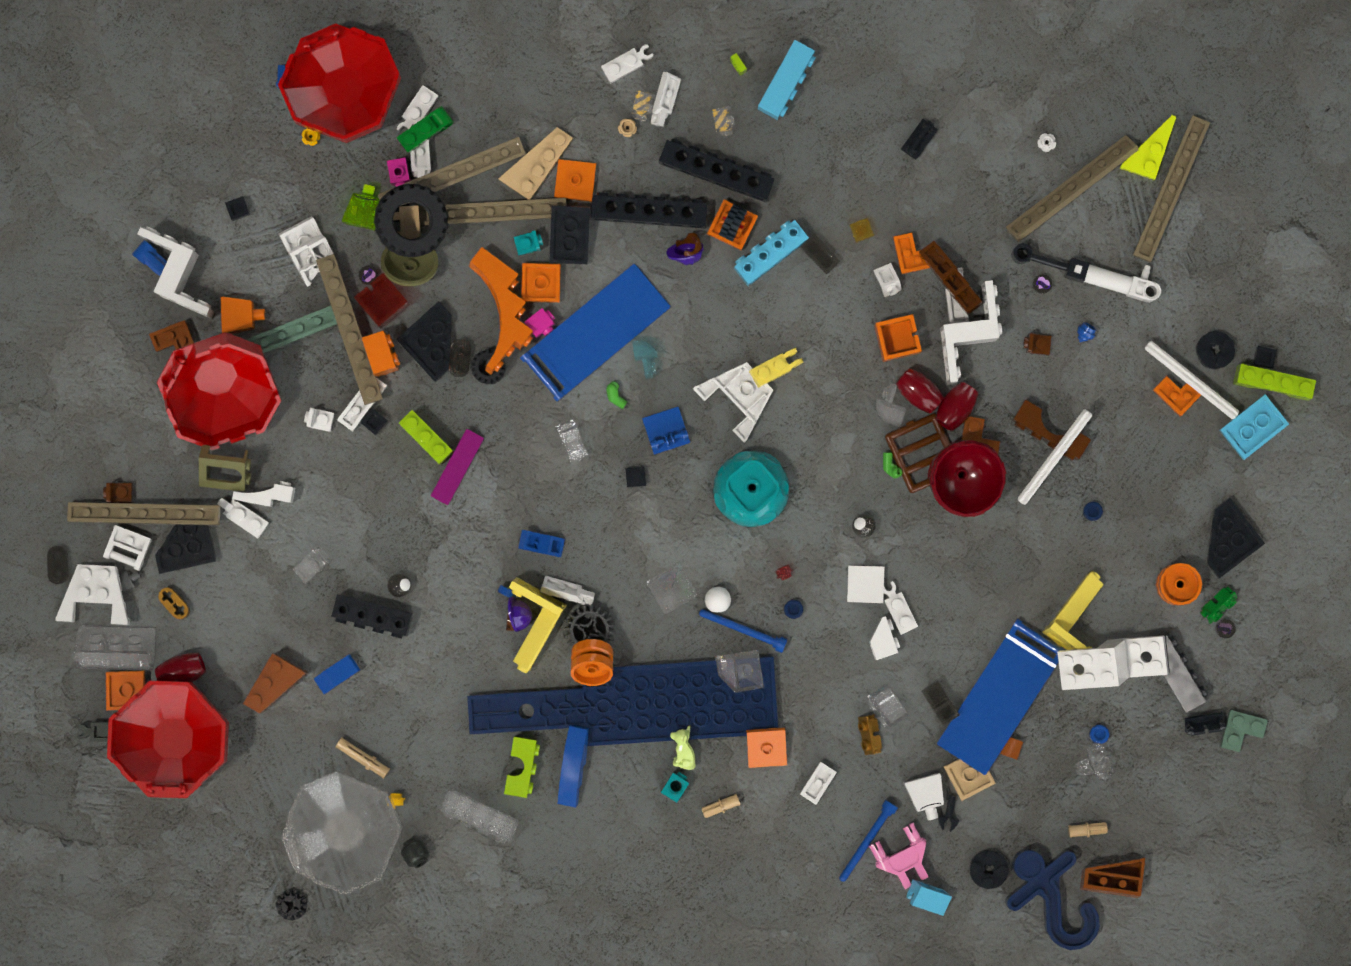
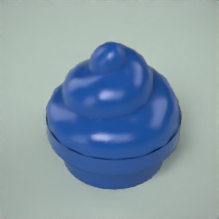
(1085, 332)

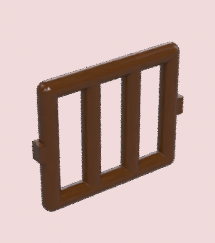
(898, 453)

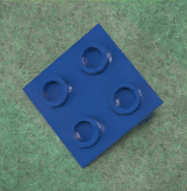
(666, 430)

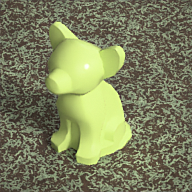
(685, 753)

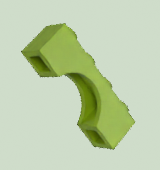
(1274, 381)

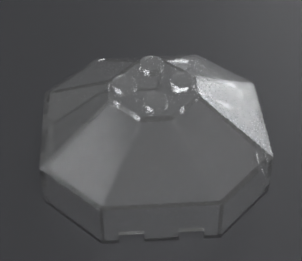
(342, 832)

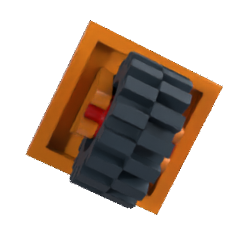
(732, 225)

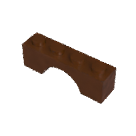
(1030, 418)

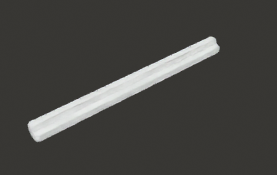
(1192, 380)
(1054, 457)

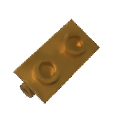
(870, 743)

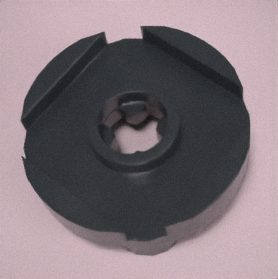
(1206, 356)
(988, 858)

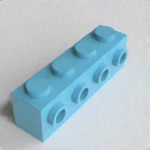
(786, 79)
(771, 252)

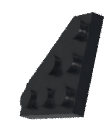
(430, 341)
(1230, 539)
(185, 548)

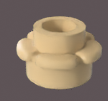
(622, 128)

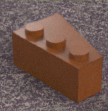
(273, 682)
(1115, 879)

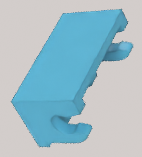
(928, 897)

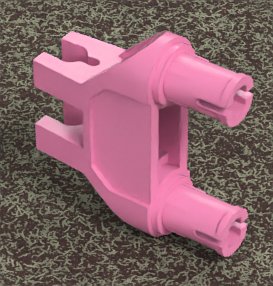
(904, 859)

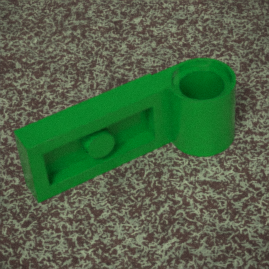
(425, 129)

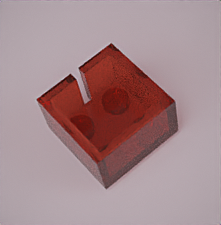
(382, 302)

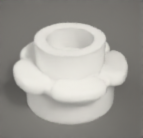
(1046, 137)

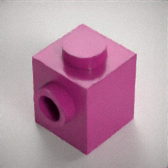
(398, 171)
(541, 323)

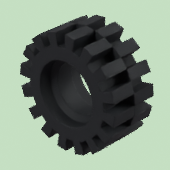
(477, 372)

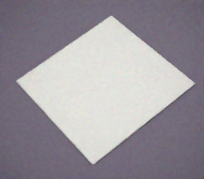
(865, 584)

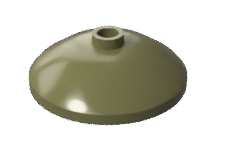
(397, 266)

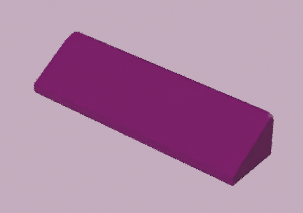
(457, 467)

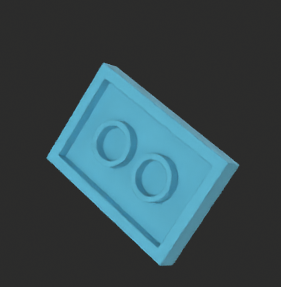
(1254, 427)

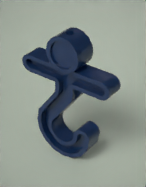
(1044, 881)

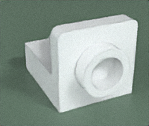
(888, 280)
(319, 419)

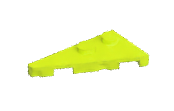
(1150, 154)

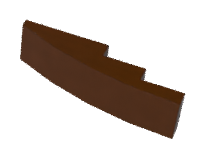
(950, 277)

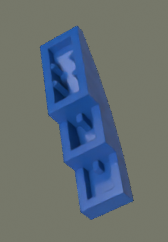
(572, 766)

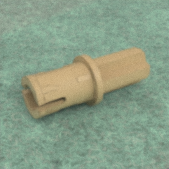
(720, 806)
(1087, 829)

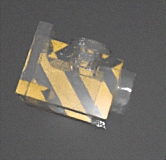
(643, 105)
(723, 121)

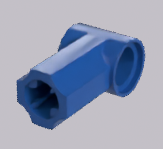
(148, 255)

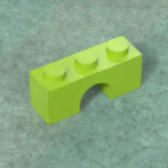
(426, 437)
(520, 784)

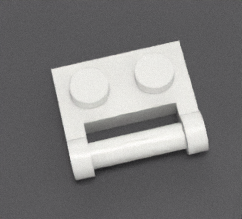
(129, 541)

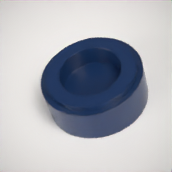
(1092, 511)
(793, 609)

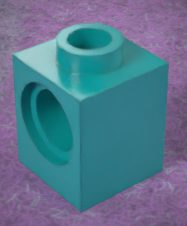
(675, 795)

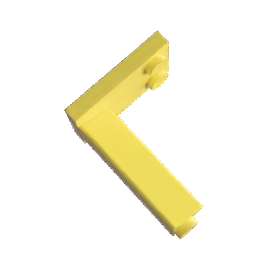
(1071, 611)
(542, 626)

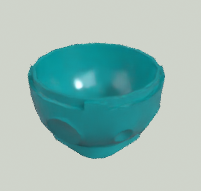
(747, 506)

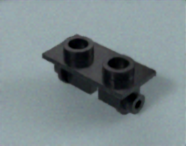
(919, 139)
(1197, 724)

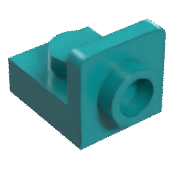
(528, 243)

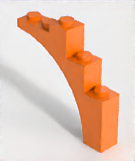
(510, 307)

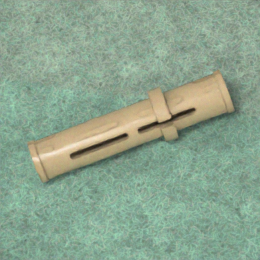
(369, 762)

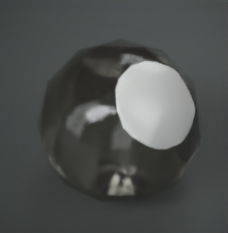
(863, 525)
(399, 585)

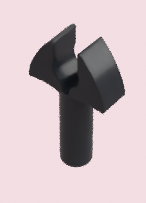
(949, 814)

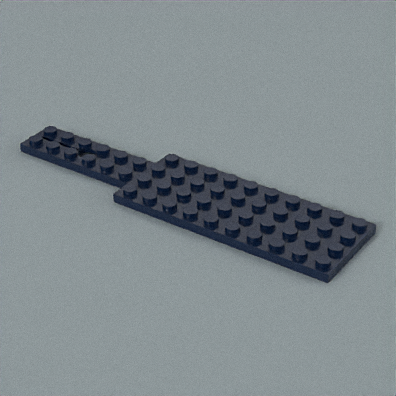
(638, 706)

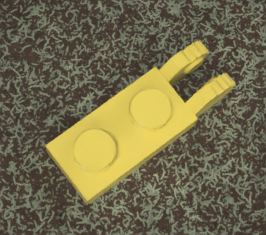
(774, 368)

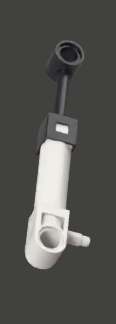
(1083, 272)

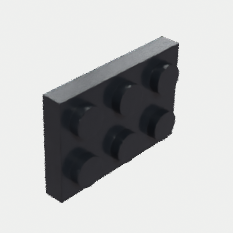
(569, 234)

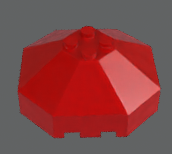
(340, 82)
(218, 390)
(168, 739)

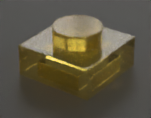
(861, 230)

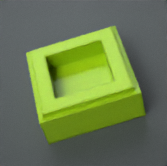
(738, 64)

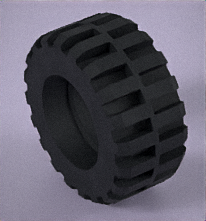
(437, 220)

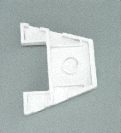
(743, 392)
(94, 585)

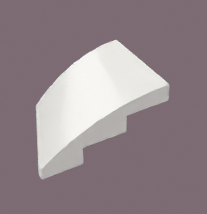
(305, 246)

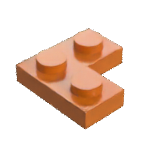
(908, 257)
(1177, 399)

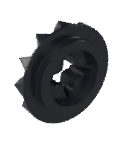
(300, 902)

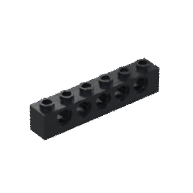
(669, 159)
(600, 213)

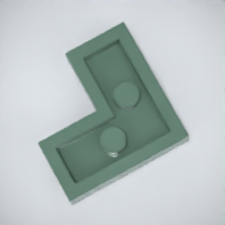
(1238, 725)

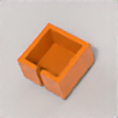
(896, 338)
(380, 353)

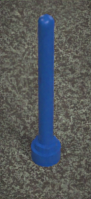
(778, 643)
(887, 810)

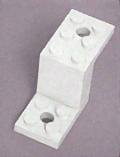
(176, 271)
(970, 332)
(1113, 662)

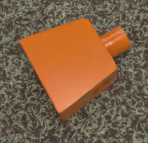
(239, 315)

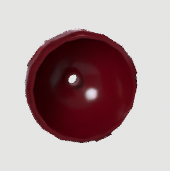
(980, 485)

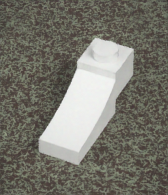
(280, 492)

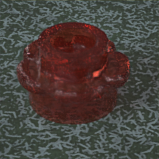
(784, 572)

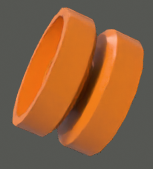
(1167, 584)
(592, 662)

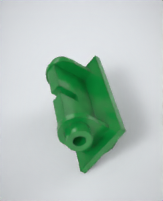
(1215, 611)

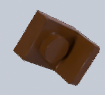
(1037, 344)
(118, 492)

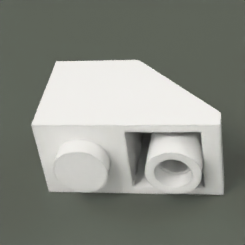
(882, 641)

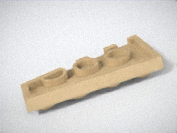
(533, 168)

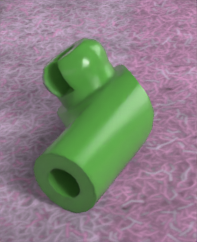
(613, 395)
(889, 467)

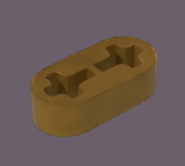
(177, 600)

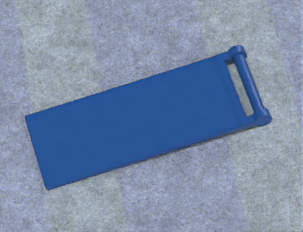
(597, 330)
(999, 699)

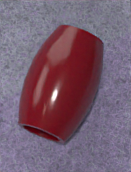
(919, 390)
(956, 406)
(183, 667)

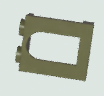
(239, 464)

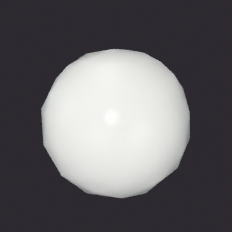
(717, 599)

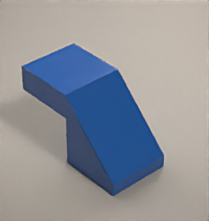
(541, 543)
(337, 674)

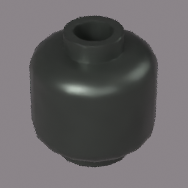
(415, 853)

